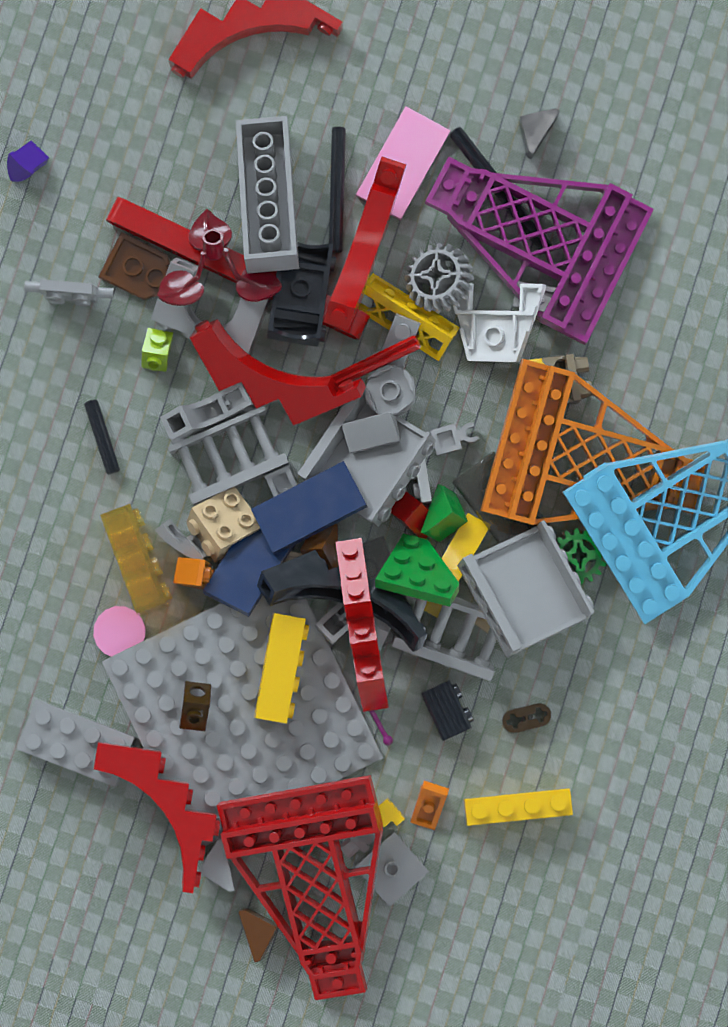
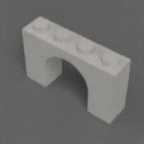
(242, 328)

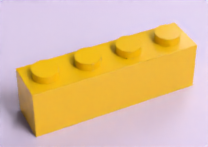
(280, 668)
(518, 806)

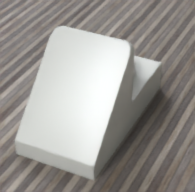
(421, 488)

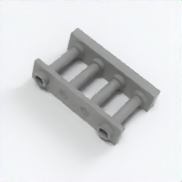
(249, 471)
(456, 656)

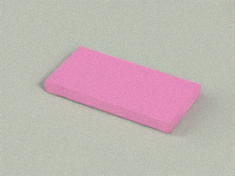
(413, 142)

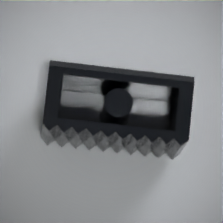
(446, 710)

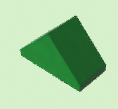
(444, 514)

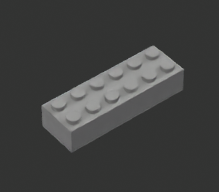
(267, 194)

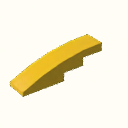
(463, 544)

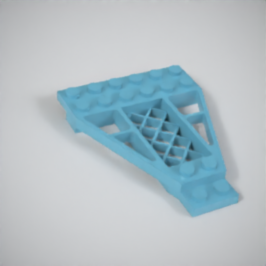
(627, 542)

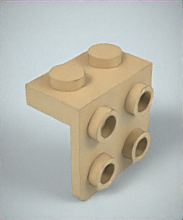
(222, 522)

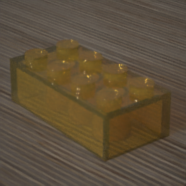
(135, 559)

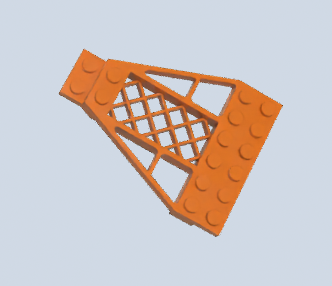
(531, 438)

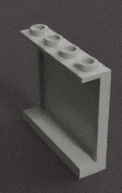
(379, 471)
(526, 589)

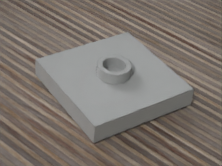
(396, 869)

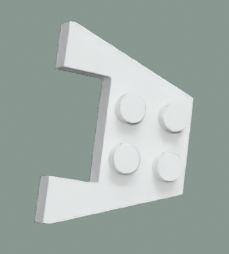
(498, 334)

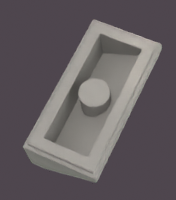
(371, 432)

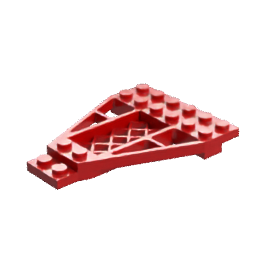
(301, 819)

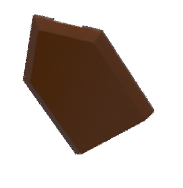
(135, 267)

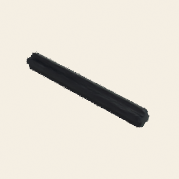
(337, 188)

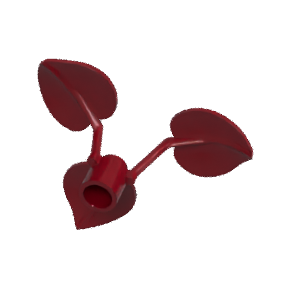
(212, 236)

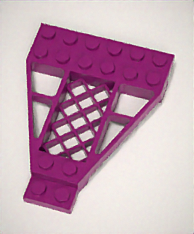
(596, 261)

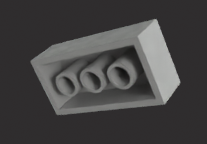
(69, 740)

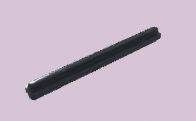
(478, 161)

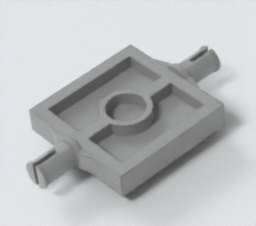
(63, 291)

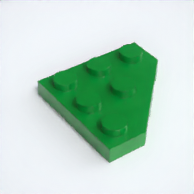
(418, 572)

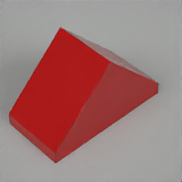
(410, 513)

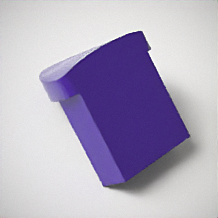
(25, 162)

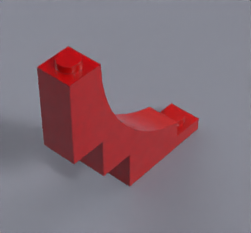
(209, 34)
(366, 244)
(299, 395)

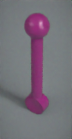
(387, 740)

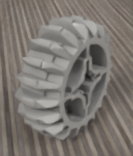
(457, 280)

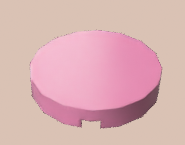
(118, 630)

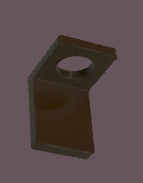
(195, 708)

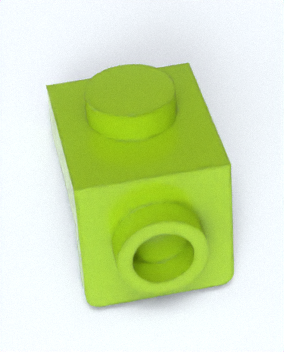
(156, 349)

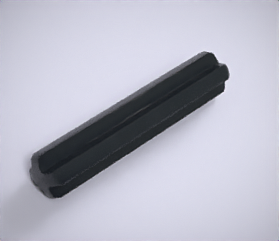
(102, 437)

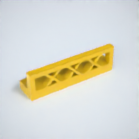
(400, 303)

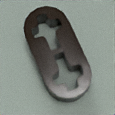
(527, 724)

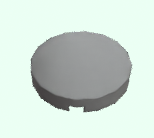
(390, 390)

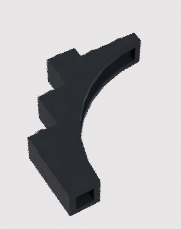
(310, 579)

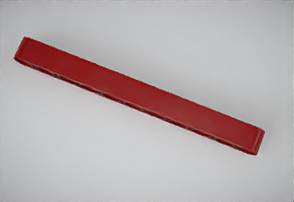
(175, 240)

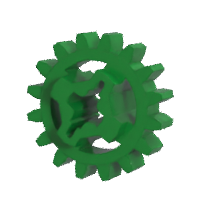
(590, 555)

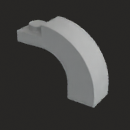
(205, 414)

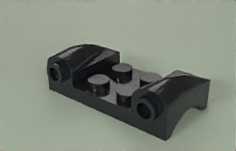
(300, 303)

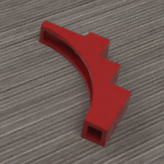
(361, 625)
(190, 826)

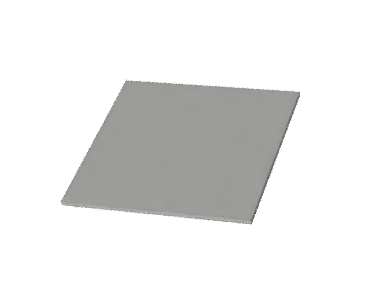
(239, 752)

